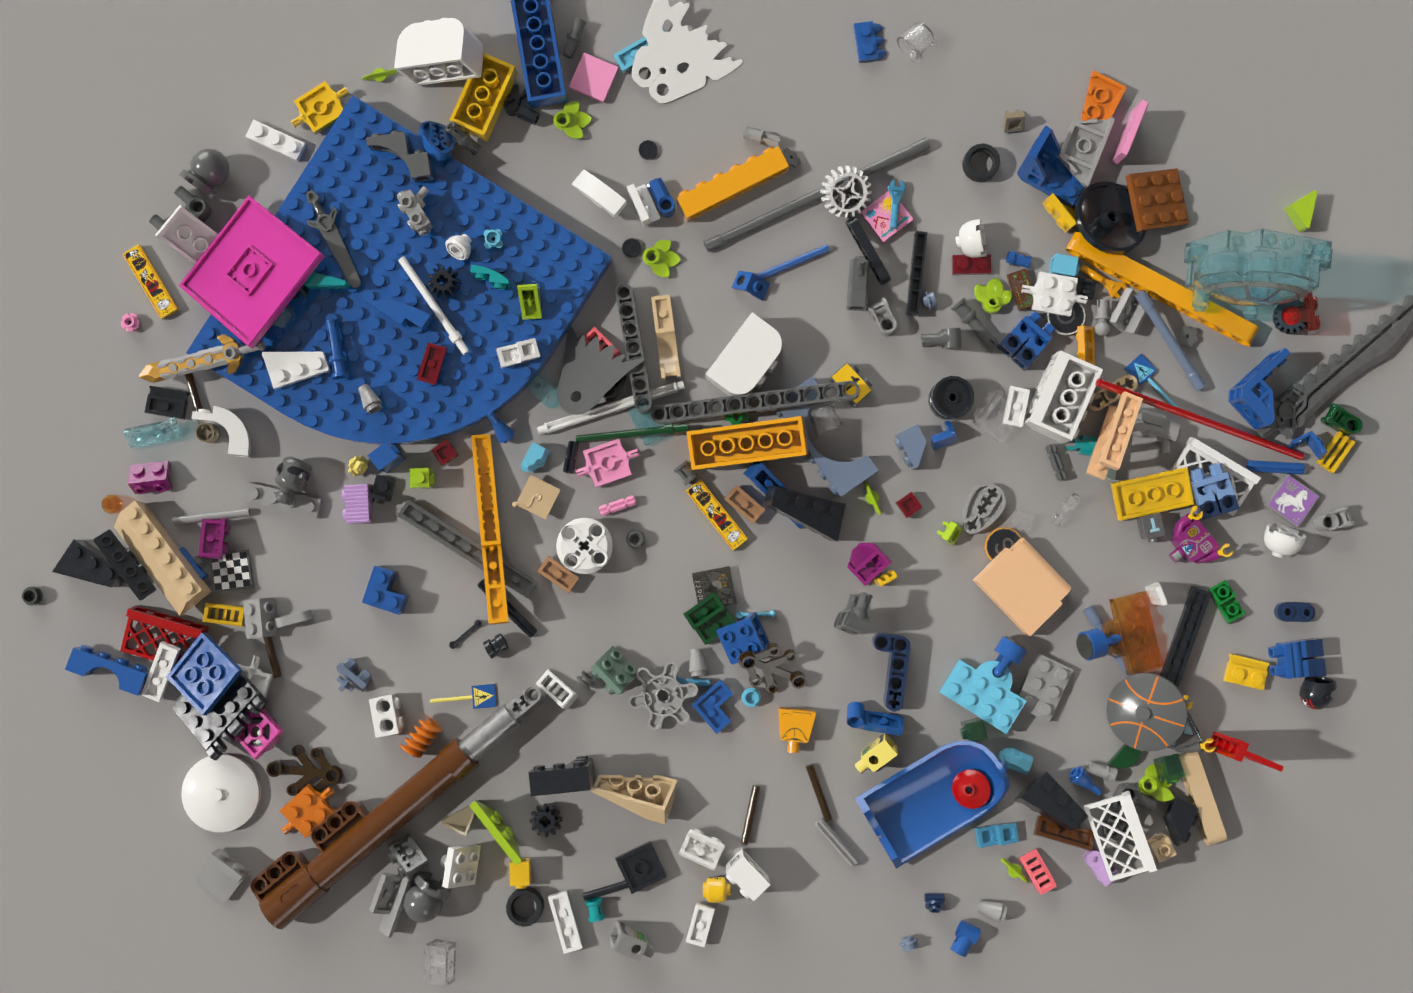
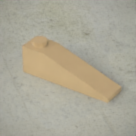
(643, 796)

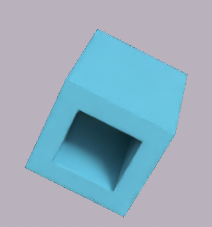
(1064, 265)

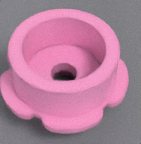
(135, 322)

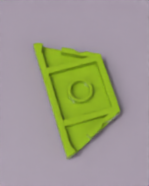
(503, 835)

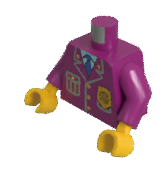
(1194, 541)

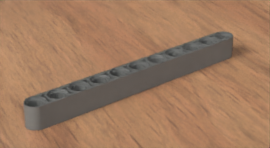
(745, 399)

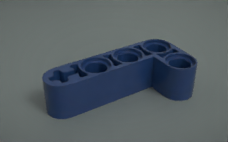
(892, 672)

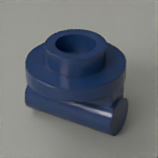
(934, 902)

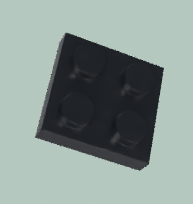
(641, 867)

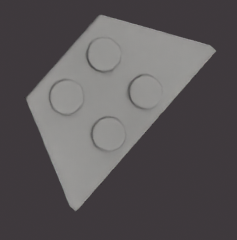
(1084, 147)

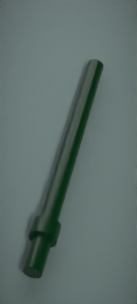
(668, 429)

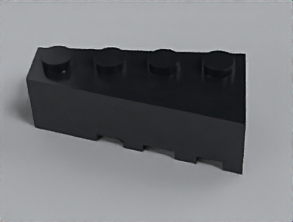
(812, 512)

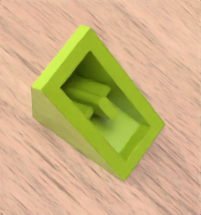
(1302, 211)
(530, 301)

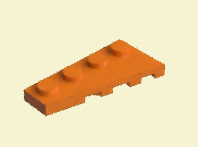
(1101, 97)

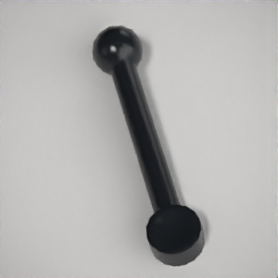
(453, 644)

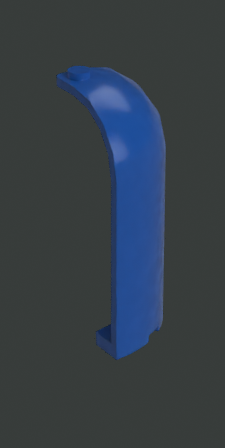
(918, 804)

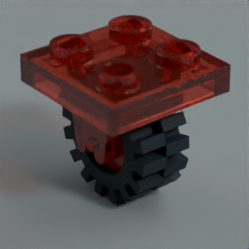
(1297, 315)

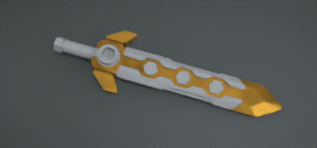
(205, 359)

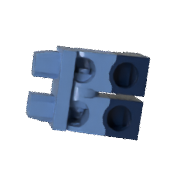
(1214, 492)

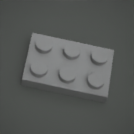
(1044, 686)

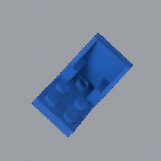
(1046, 172)
(1254, 404)

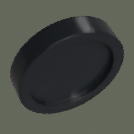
(648, 150)
(631, 248)

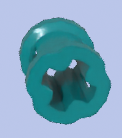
(595, 909)

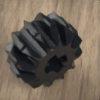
(446, 274)
(551, 815)

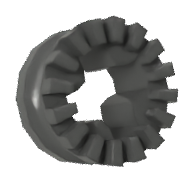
(585, 680)

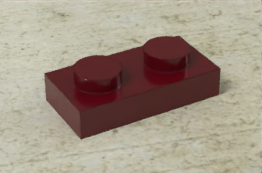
(971, 266)
(432, 364)

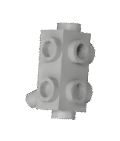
(413, 207)

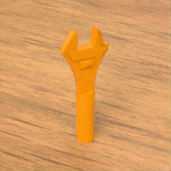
(1111, 286)

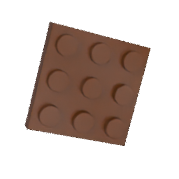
(1157, 200)

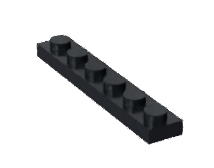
(1185, 635)

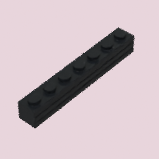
(916, 273)

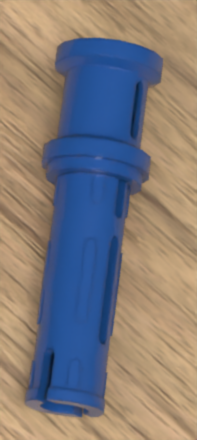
(337, 357)

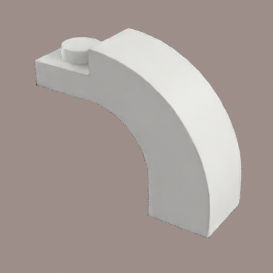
(238, 434)

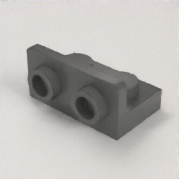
(407, 856)

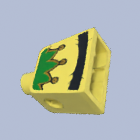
(884, 750)

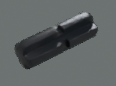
(571, 453)

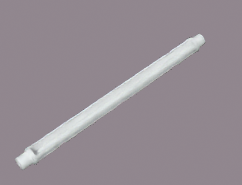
(607, 409)

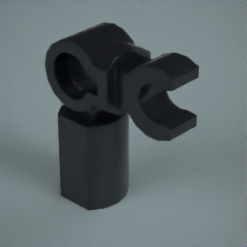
(513, 107)

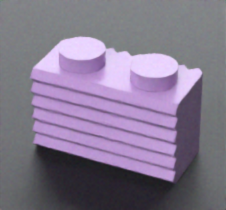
(357, 504)

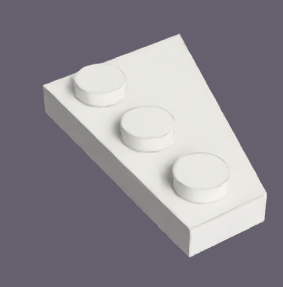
(293, 367)

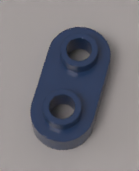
(1296, 612)

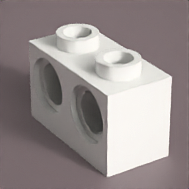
(380, 715)

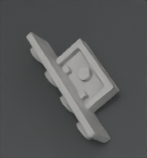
(389, 900)

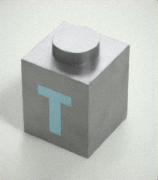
(1151, 527)

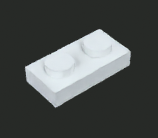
(1016, 406)
(700, 924)

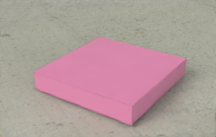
(593, 77)

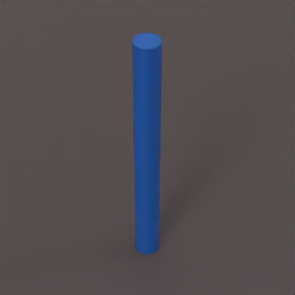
(793, 262)

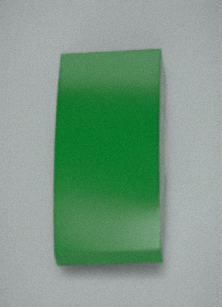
(1226, 602)

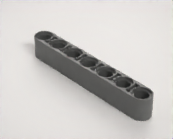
(631, 340)

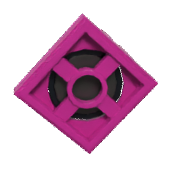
(261, 733)

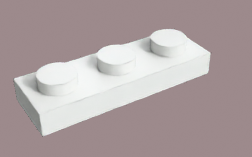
(276, 140)
(162, 665)
(565, 922)

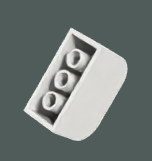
(438, 52)
(746, 358)

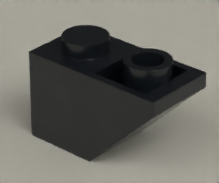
(1179, 819)

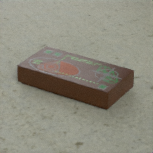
(1016, 281)

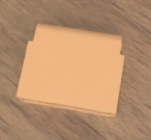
(1023, 586)

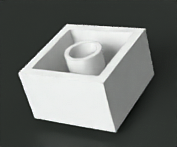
(747, 875)

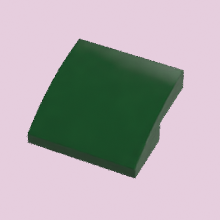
(708, 617)

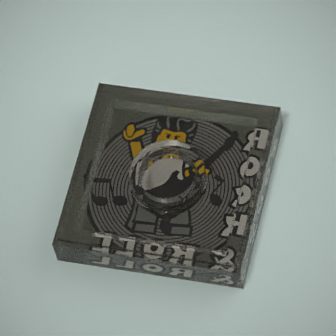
(717, 581)

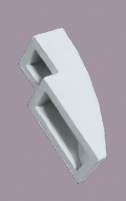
(600, 193)

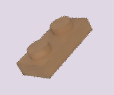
(744, 504)
(558, 574)

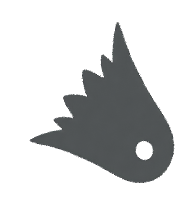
(589, 372)

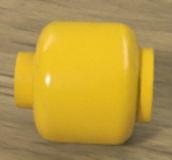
(716, 889)

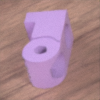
(1096, 864)

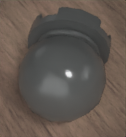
(207, 170)
(424, 900)

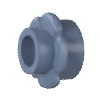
(929, 300)
(909, 943)

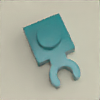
(1085, 445)

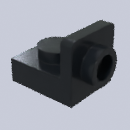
(382, 489)

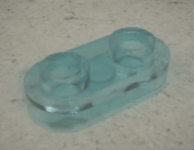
(544, 392)

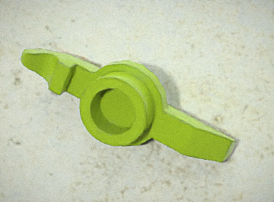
(379, 75)
(872, 498)
(1014, 870)

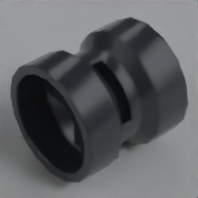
(496, 645)

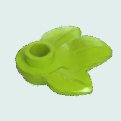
(575, 120)
(664, 258)
(992, 293)
(1158, 789)

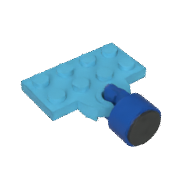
(988, 687)

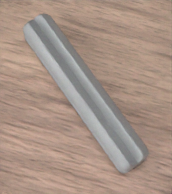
(836, 842)

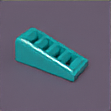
(322, 281)

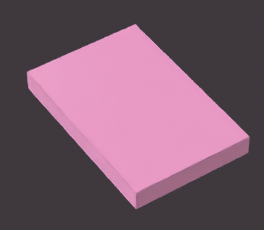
(1129, 132)

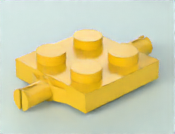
(319, 107)

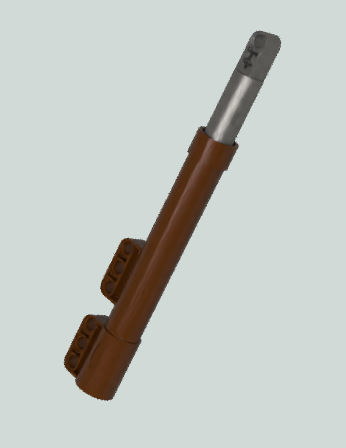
(365, 831)

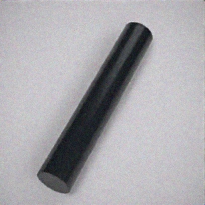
(605, 890)

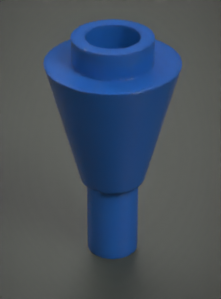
(502, 431)
(1080, 777)

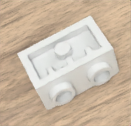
(643, 204)

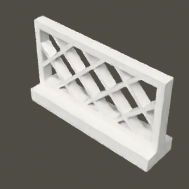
(1228, 465)
(1136, 830)

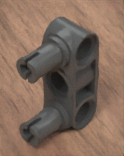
(192, 203)
(945, 338)
(854, 617)
(1138, 798)

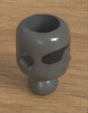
(291, 477)

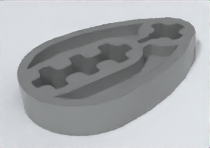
(974, 500)

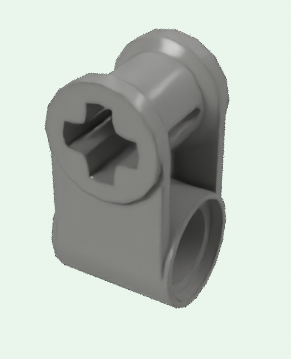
(880, 313)
(1336, 519)

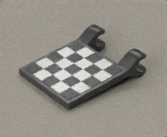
(231, 572)

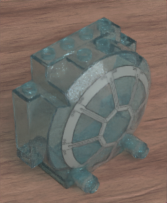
(1254, 268)

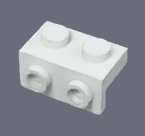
(702, 849)

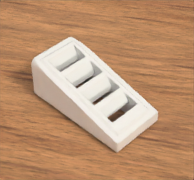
(1156, 594)
(572, 694)

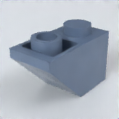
(912, 444)

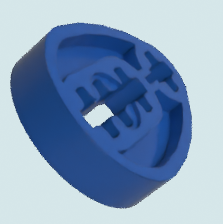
(438, 149)

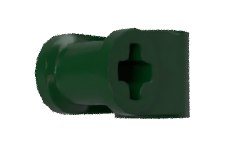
(1338, 419)

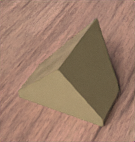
(460, 821)

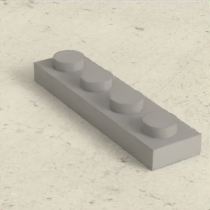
(266, 496)

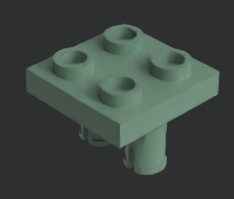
(614, 671)

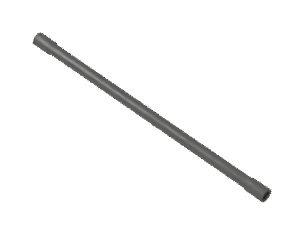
(719, 240)

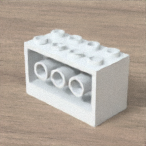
(1050, 395)

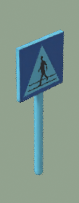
(1142, 370)

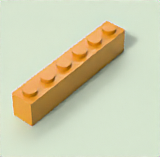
(732, 183)

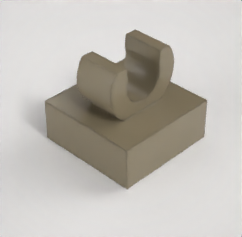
(1013, 121)

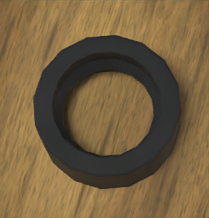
(990, 151)
(525, 921)

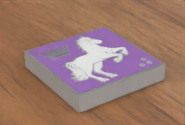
(1291, 500)

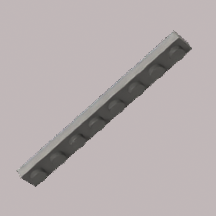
(462, 545)

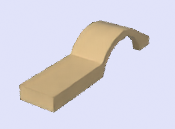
(665, 336)

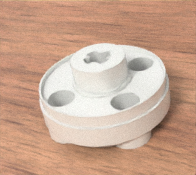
(583, 533)

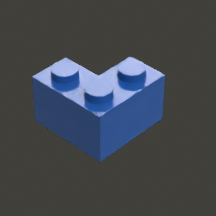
(380, 594)

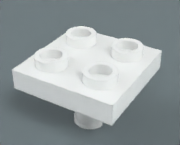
(460, 865)

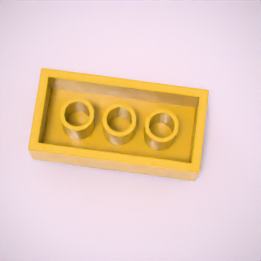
(484, 98)

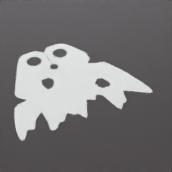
(675, 47)

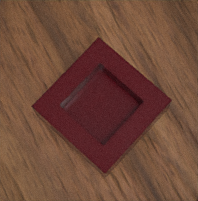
(444, 452)
(908, 505)

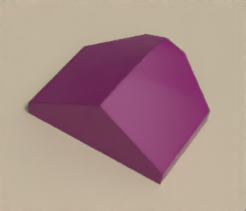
(867, 562)

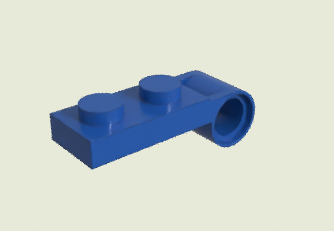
(873, 721)

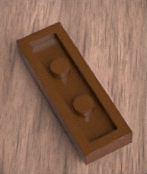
(1079, 837)

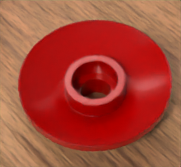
(977, 782)

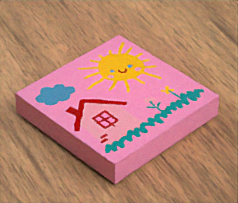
(879, 215)

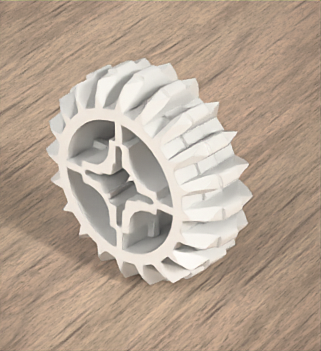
(848, 184)

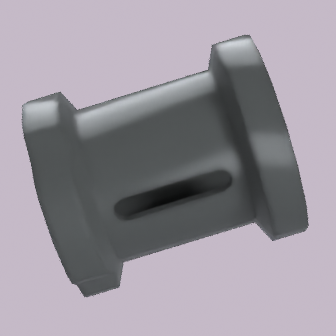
(686, 472)

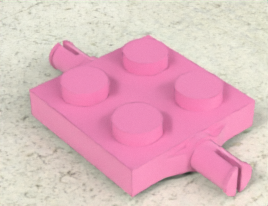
(607, 463)

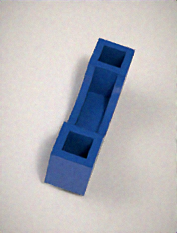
(130, 677)

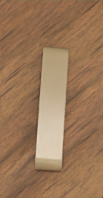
(1202, 798)

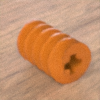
(422, 737)

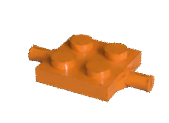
(307, 810)

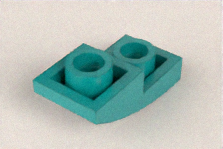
(495, 279)

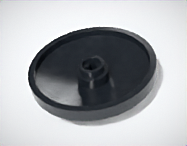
(1107, 218)

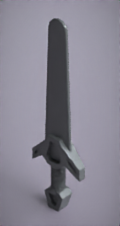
(328, 228)

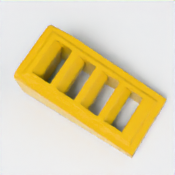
(207, 613)

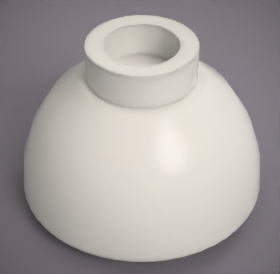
(459, 246)

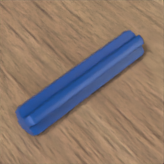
(1275, 467)

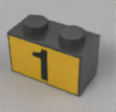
(850, 372)

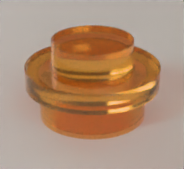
(111, 504)

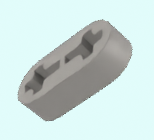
(293, 618)

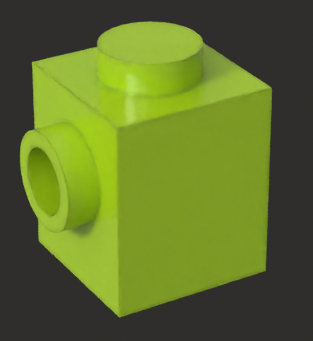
(422, 478)

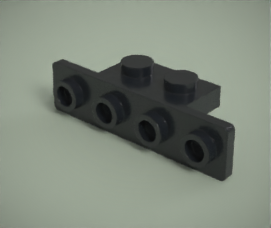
(125, 565)

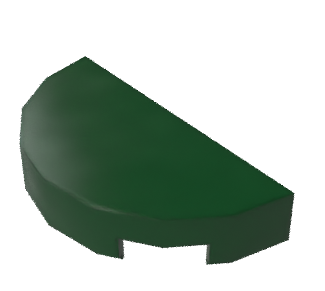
(1125, 757)

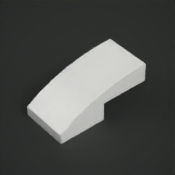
(518, 353)

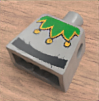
(630, 942)

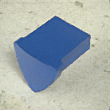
(945, 438)

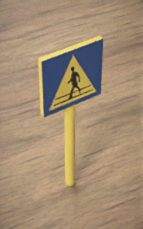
(482, 696)

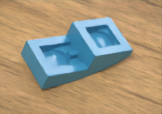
(996, 834)

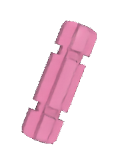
(617, 505)

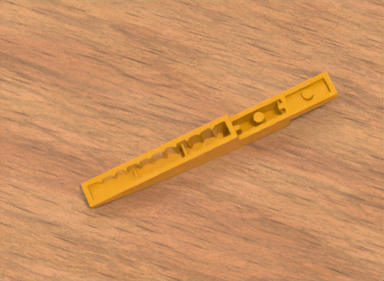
(489, 529)

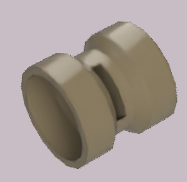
(204, 430)

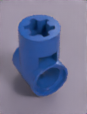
(966, 935)

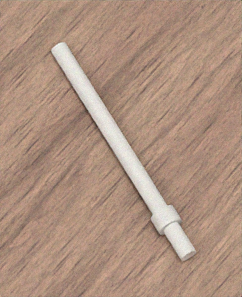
(454, 335)

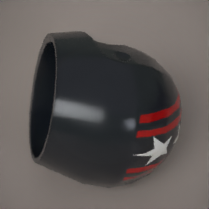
(1316, 692)

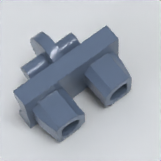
(346, 670)

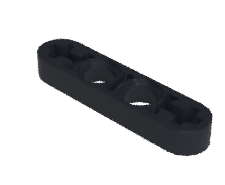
(868, 250)

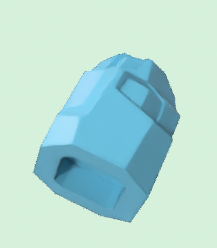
(534, 458)
(1016, 760)

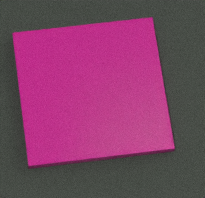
(251, 271)

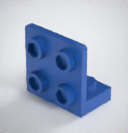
(742, 637)

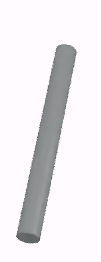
(214, 516)

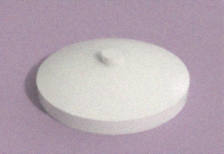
(221, 793)

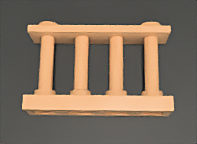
(1114, 436)

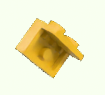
(1061, 213)

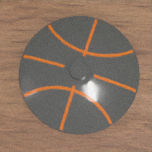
(1147, 711)

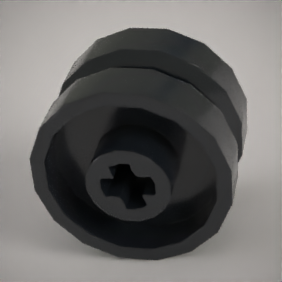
(961, 393)

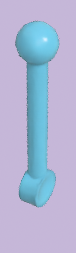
(772, 614)

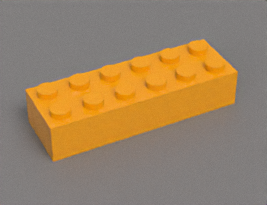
(747, 442)

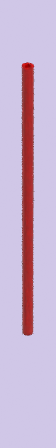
(1203, 420)

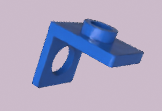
(752, 284)
(1313, 442)

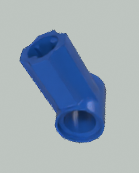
(661, 196)

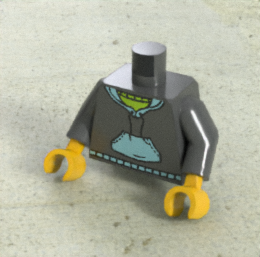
(1191, 738)

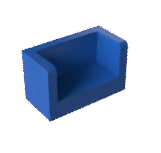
(386, 457)

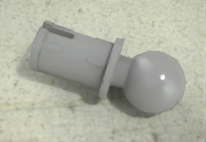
(1102, 327)

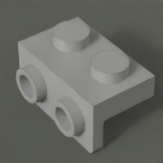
(1128, 313)
(260, 618)

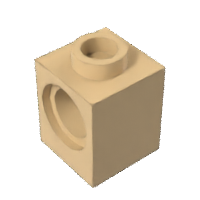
(1161, 847)

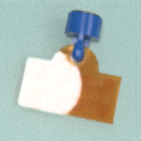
(1126, 635)

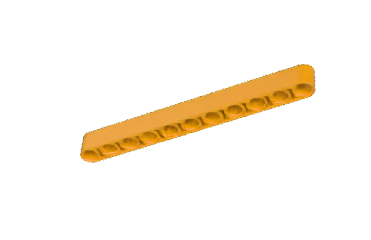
(1163, 290)

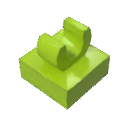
(951, 533)

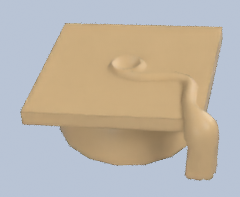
(537, 497)

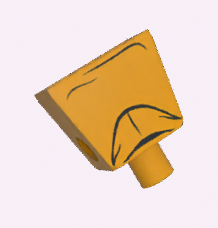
(795, 726)

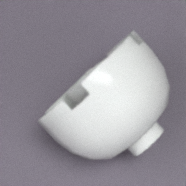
(972, 239)
(1283, 540)

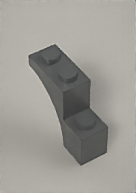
(398, 144)

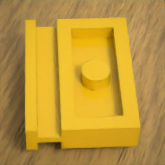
(1246, 672)

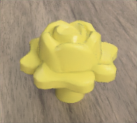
(358, 465)

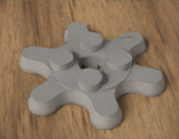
(660, 708)

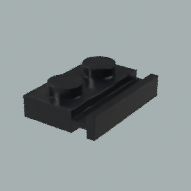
(167, 402)

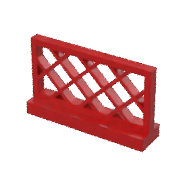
(163, 622)
(1237, 750)

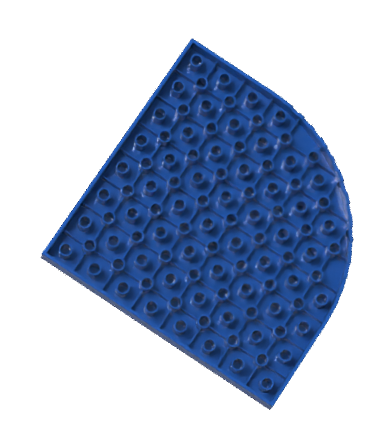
(379, 349)

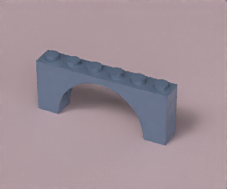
(840, 475)

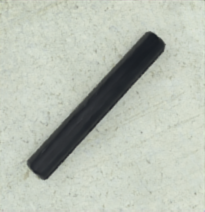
(514, 615)

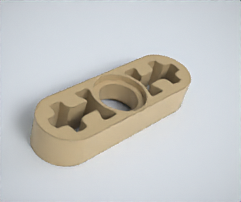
(1120, 381)

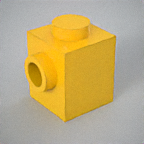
(521, 873)

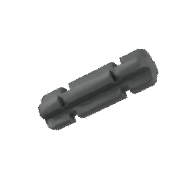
(1056, 462)

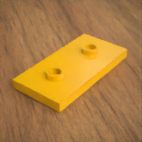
(1152, 493)

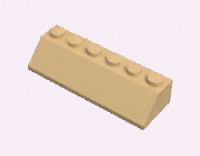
(160, 557)

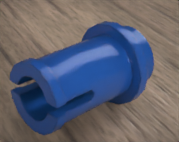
(1018, 259)

